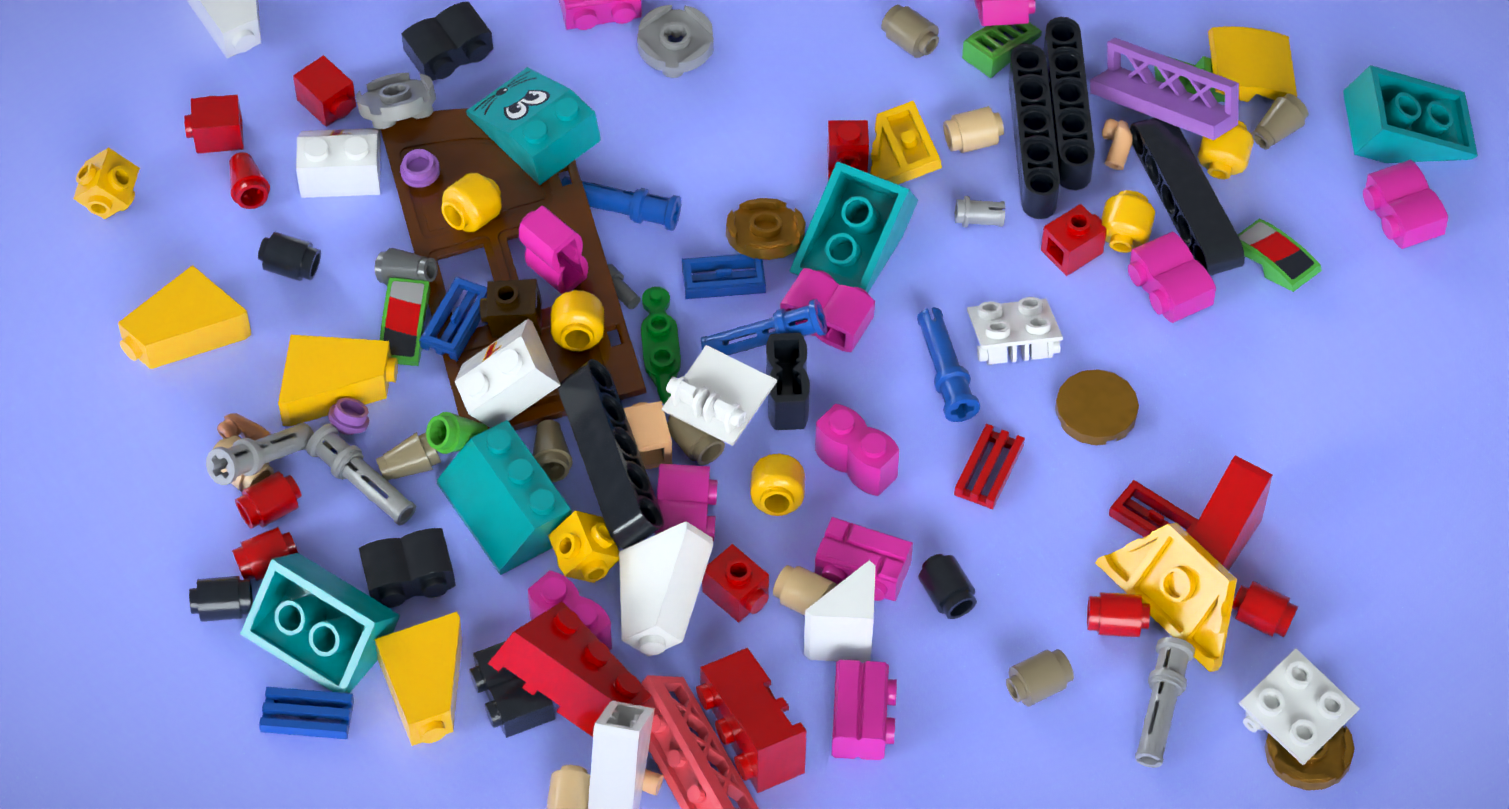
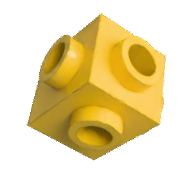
(106, 183)
(584, 547)

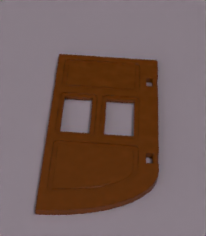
(468, 149)

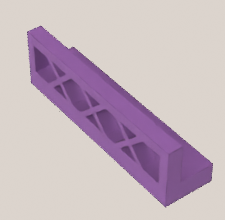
(1170, 99)

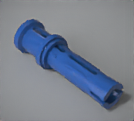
(637, 205)
(782, 322)
(951, 378)

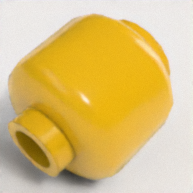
(1227, 153)
(471, 202)
(1127, 220)
(577, 320)
(777, 484)

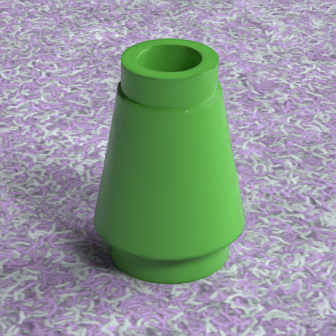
(451, 432)

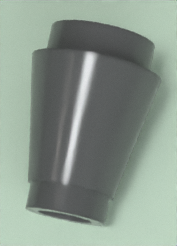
(404, 265)

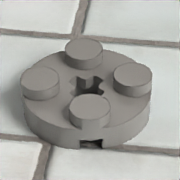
(675, 57)
(396, 99)

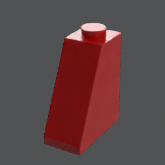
(1233, 511)

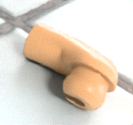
(1121, 143)

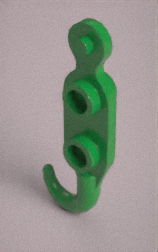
(659, 340)

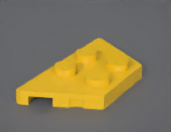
(1183, 585)

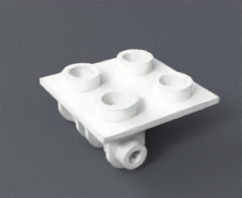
(1012, 325)
(718, 395)
(1297, 707)

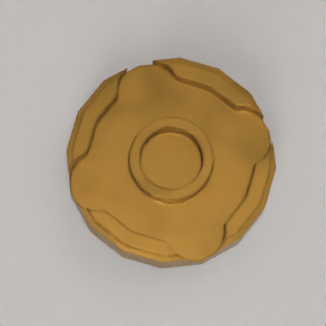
(765, 229)
(1096, 407)
(1321, 770)

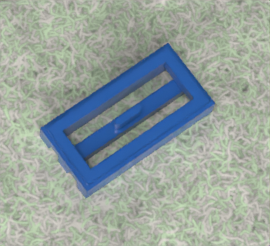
(724, 281)
(444, 345)
(308, 706)

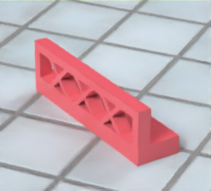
(685, 756)

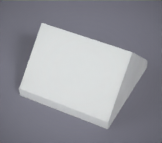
(842, 620)

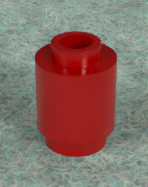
(268, 500)
(257, 552)
(1264, 609)
(1117, 614)

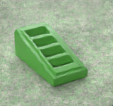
(990, 61)

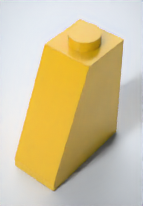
(183, 321)
(329, 369)
(423, 675)

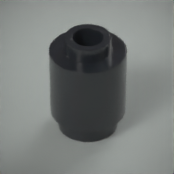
(289, 256)
(947, 586)
(221, 598)

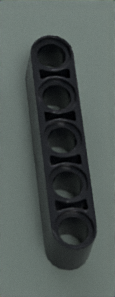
(1069, 102)
(1033, 131)
(1187, 195)
(610, 454)

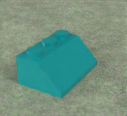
(503, 497)
(317, 622)

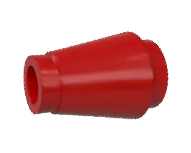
(247, 182)

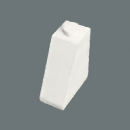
(230, 23)
(661, 586)
(619, 756)

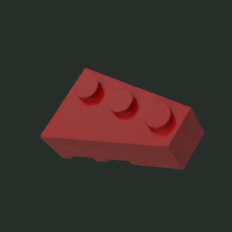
(568, 666)
(752, 720)

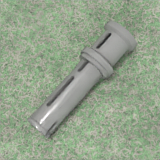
(249, 456)
(349, 465)
(1167, 684)

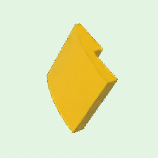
(1254, 59)

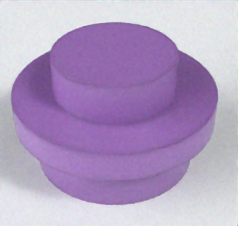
(419, 168)
(349, 416)

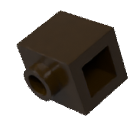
(510, 305)

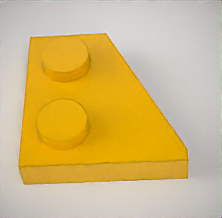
(902, 145)

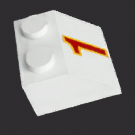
(339, 162)
(506, 376)

